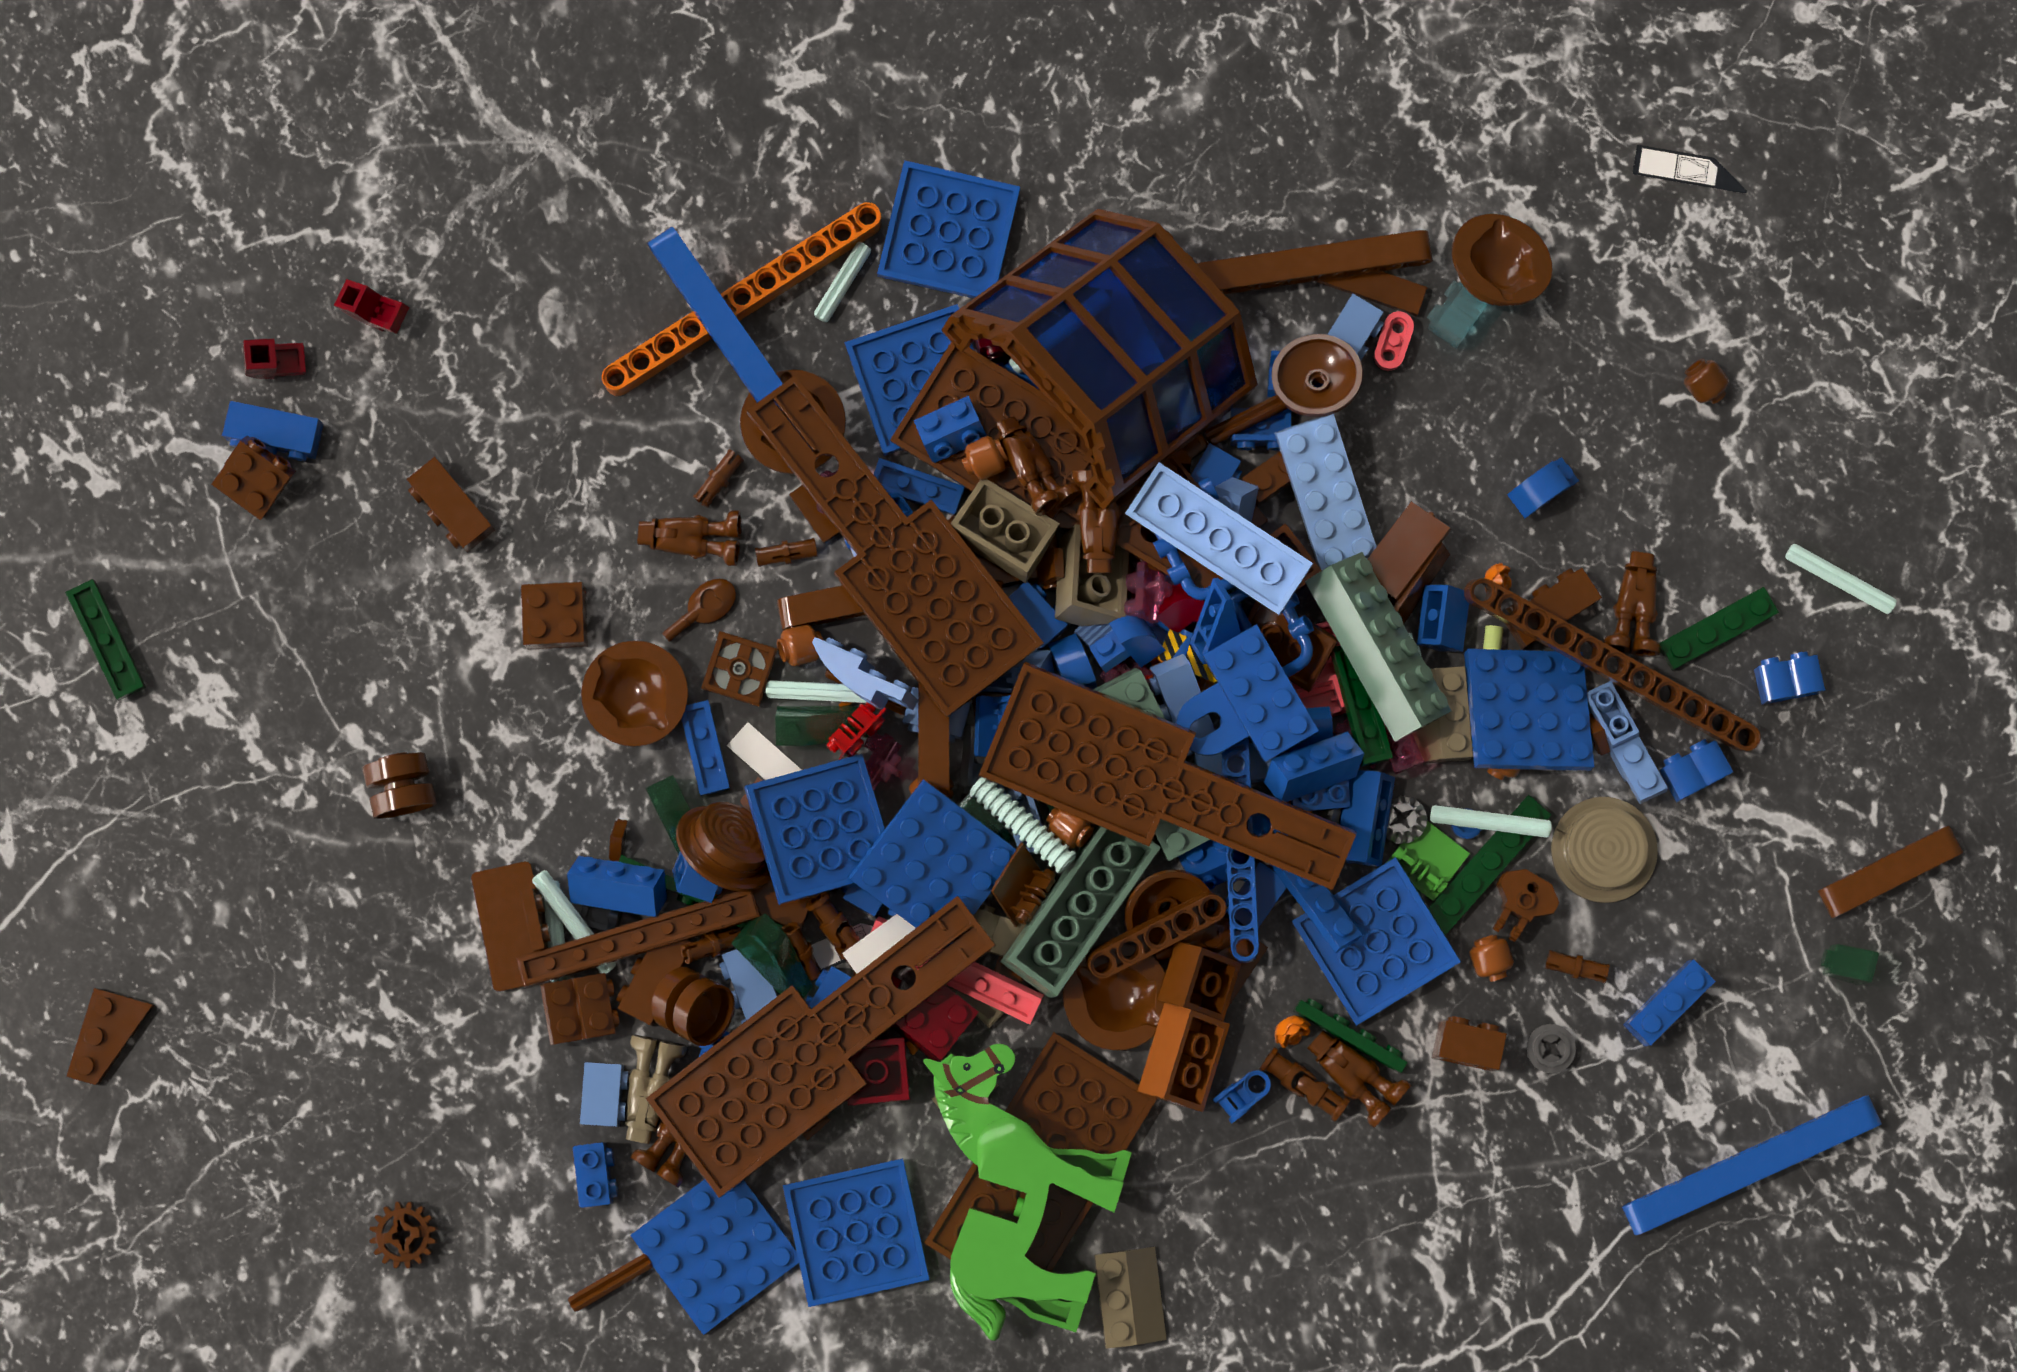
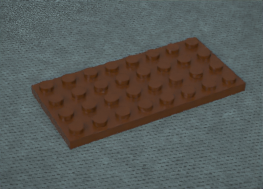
(1069, 1105)

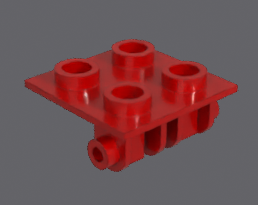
(865, 717)

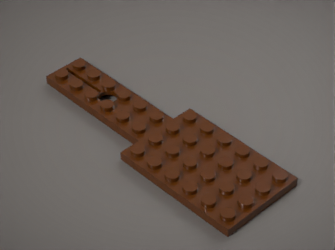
(1003, 395)
(908, 572)
(1132, 771)
(794, 1061)

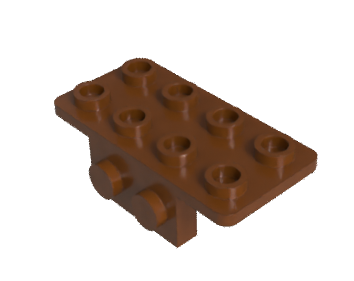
(509, 920)

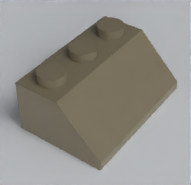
(1004, 529)
(1085, 596)
(1449, 736)
(1130, 1297)

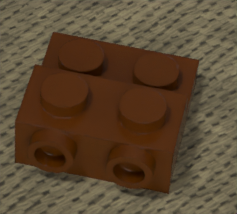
(253, 476)
(579, 1008)

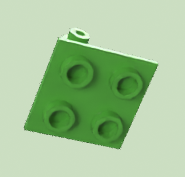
(1430, 860)

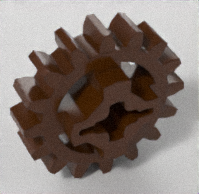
(401, 1219)

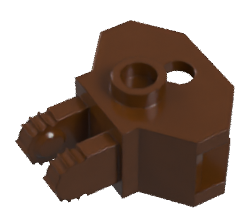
(1521, 902)

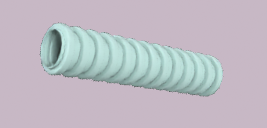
(1022, 824)

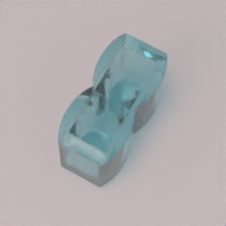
(1456, 315)

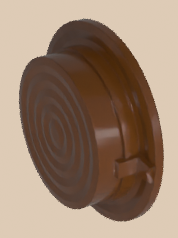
(1501, 260)
(822, 393)
(634, 693)
(723, 846)
(1117, 1009)

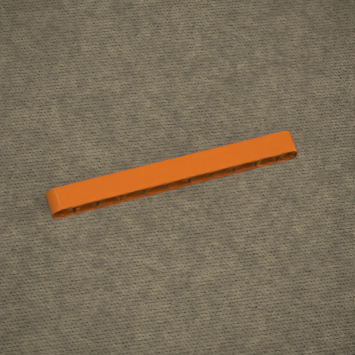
(750, 286)

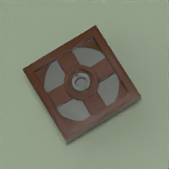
(739, 669)

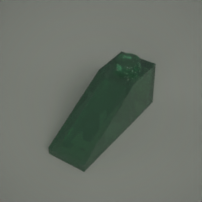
(810, 724)
(669, 804)
(772, 955)

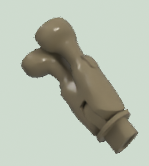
(639, 1114)

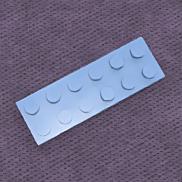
(1325, 490)
(1219, 538)

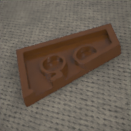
(104, 1033)

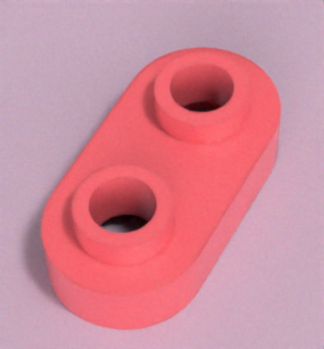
(1393, 342)

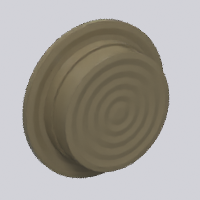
(1604, 849)

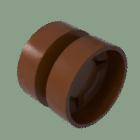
(397, 777)
(693, 1006)

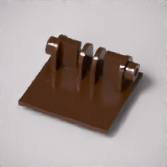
(1022, 886)

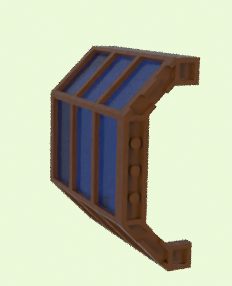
(1119, 342)

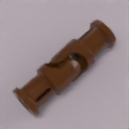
(830, 919)
(1314, 1091)

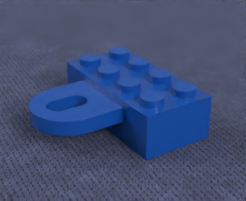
(1251, 700)

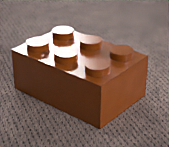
(1183, 1057)

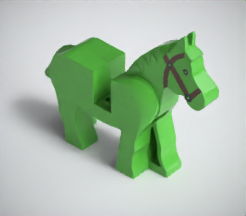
(991, 1249)

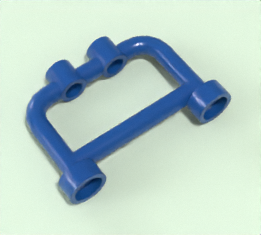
(1178, 571)
(1298, 628)

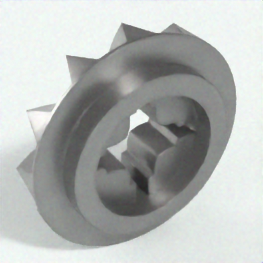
(1416, 820)
(1549, 1033)

